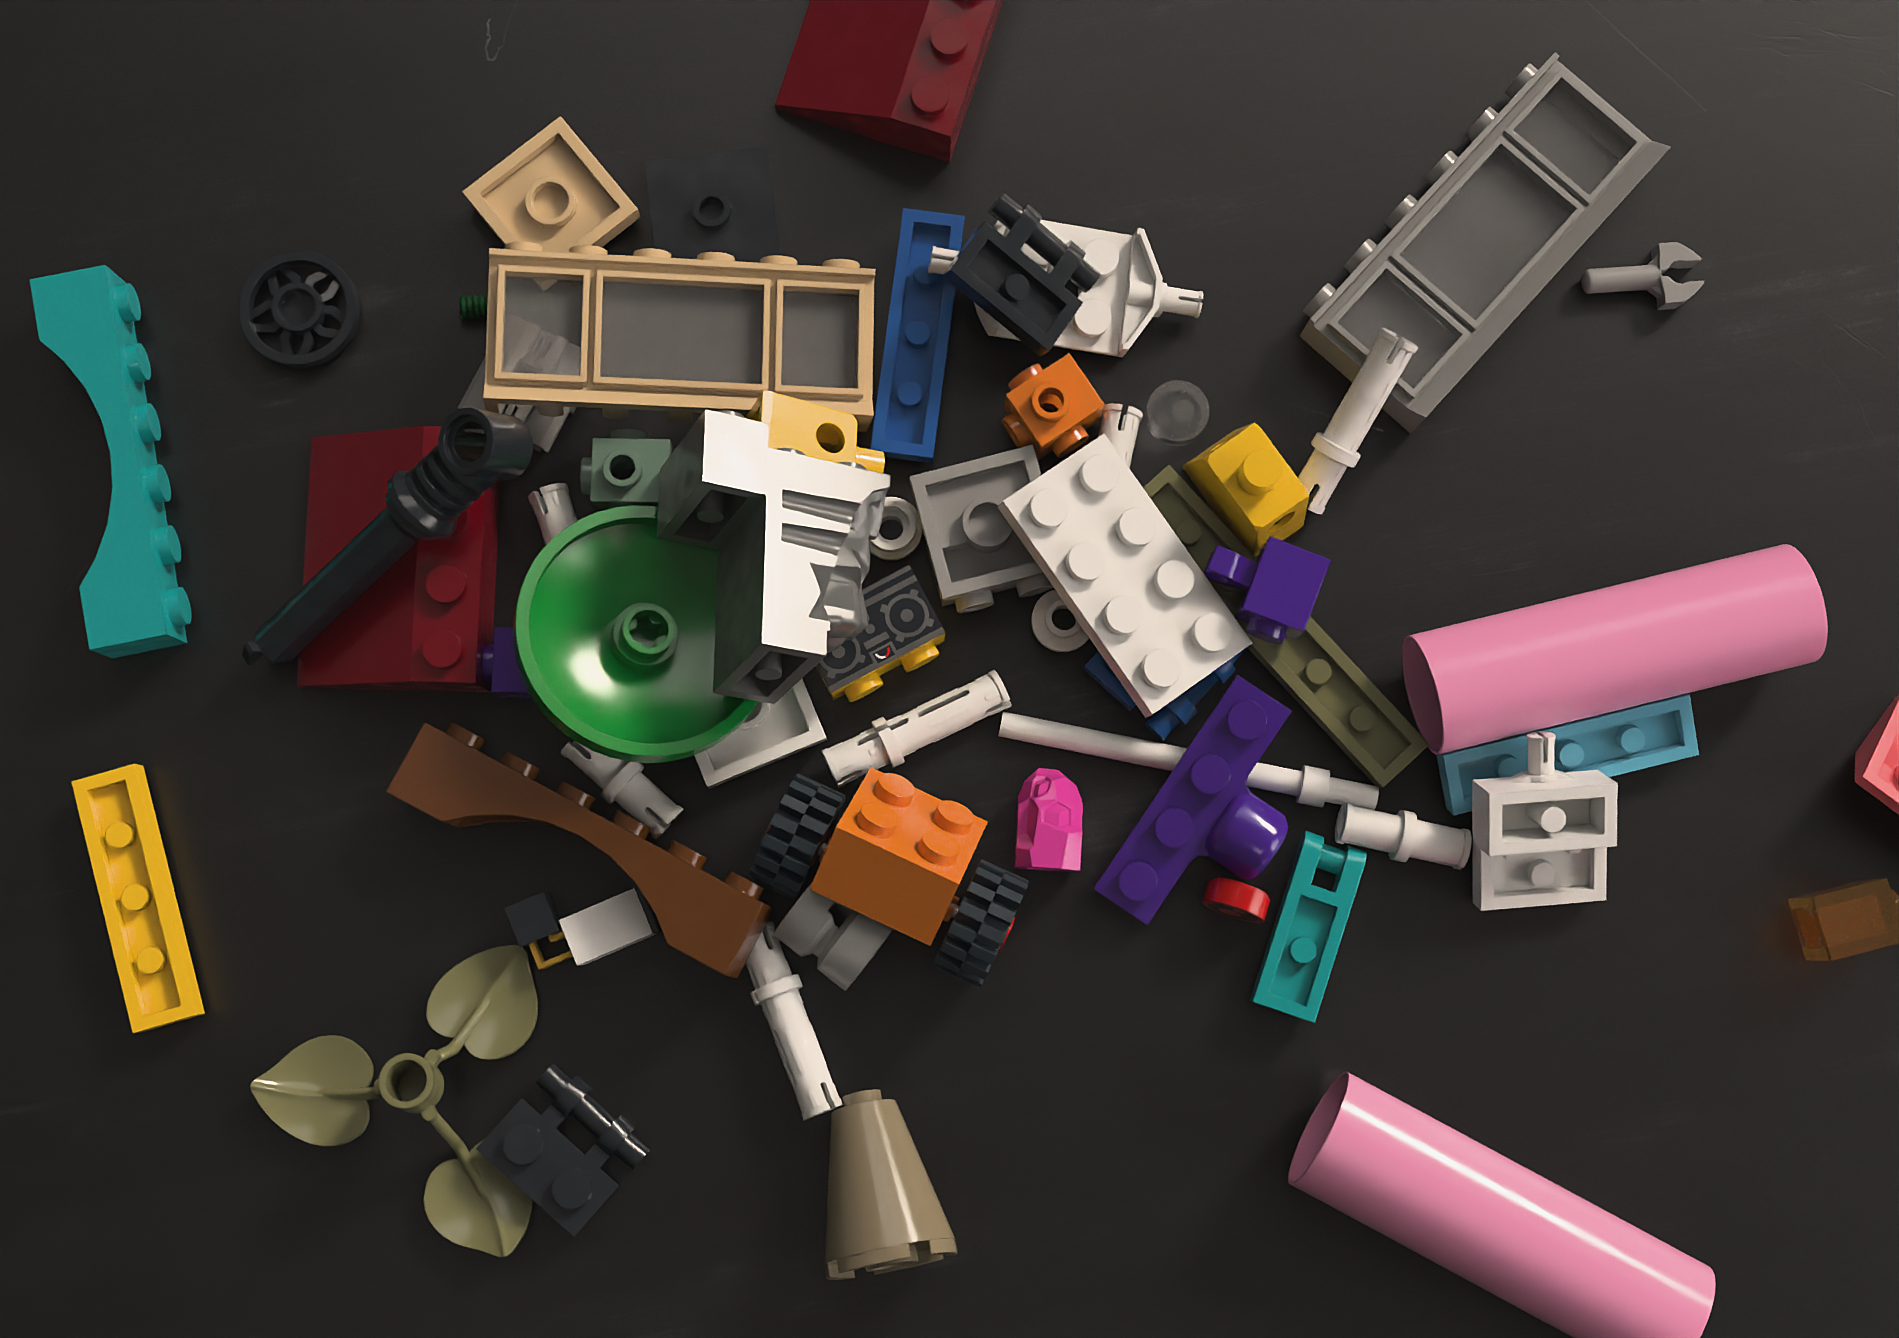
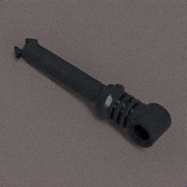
(421, 505)

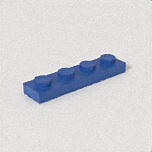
(916, 339)

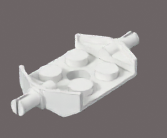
(1117, 304)

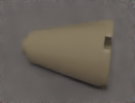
(879, 1193)

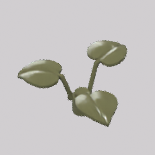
(324, 1091)

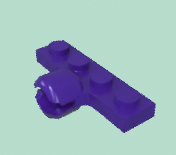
(1204, 807)

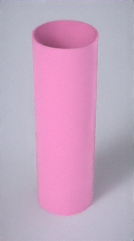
(1614, 648)
(1495, 1220)

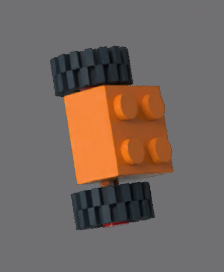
(895, 862)

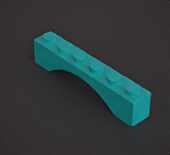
(132, 585)

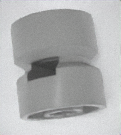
(834, 934)

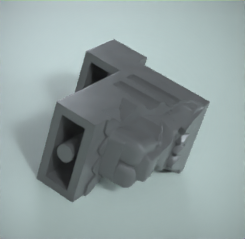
(787, 546)

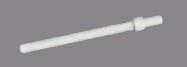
(1310, 785)

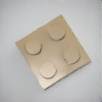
(552, 194)

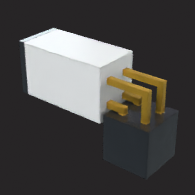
(589, 932)

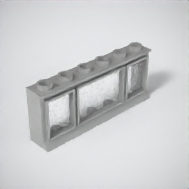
(1482, 236)

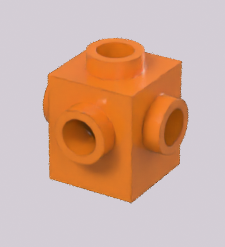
(1057, 388)

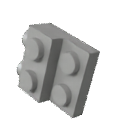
(968, 536)

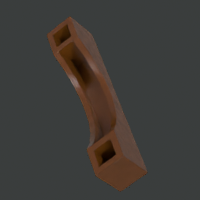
(695, 910)

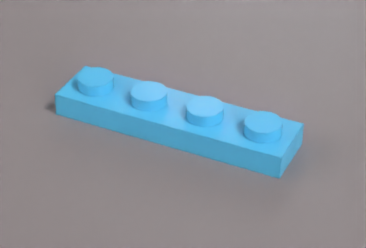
(1606, 742)

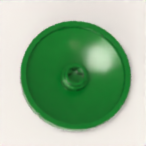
(624, 639)

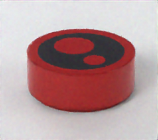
(1236, 900)

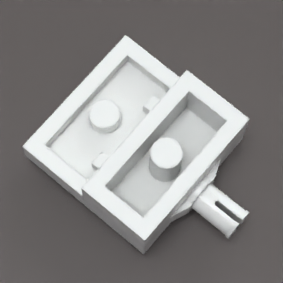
(1542, 833)

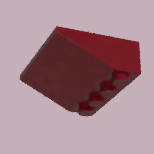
(890, 68)
(431, 609)

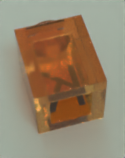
(1846, 919)

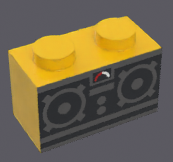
(899, 632)

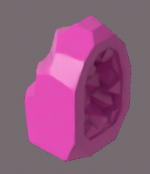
(1048, 823)

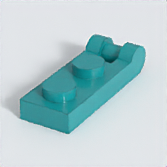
(1308, 929)

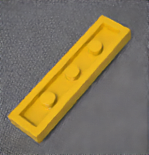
(137, 898)

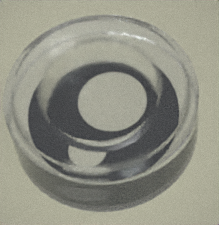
(1177, 413)

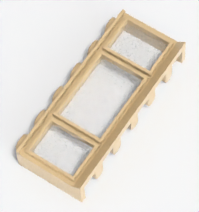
(675, 332)

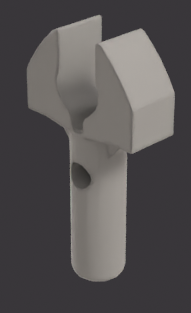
(1648, 277)

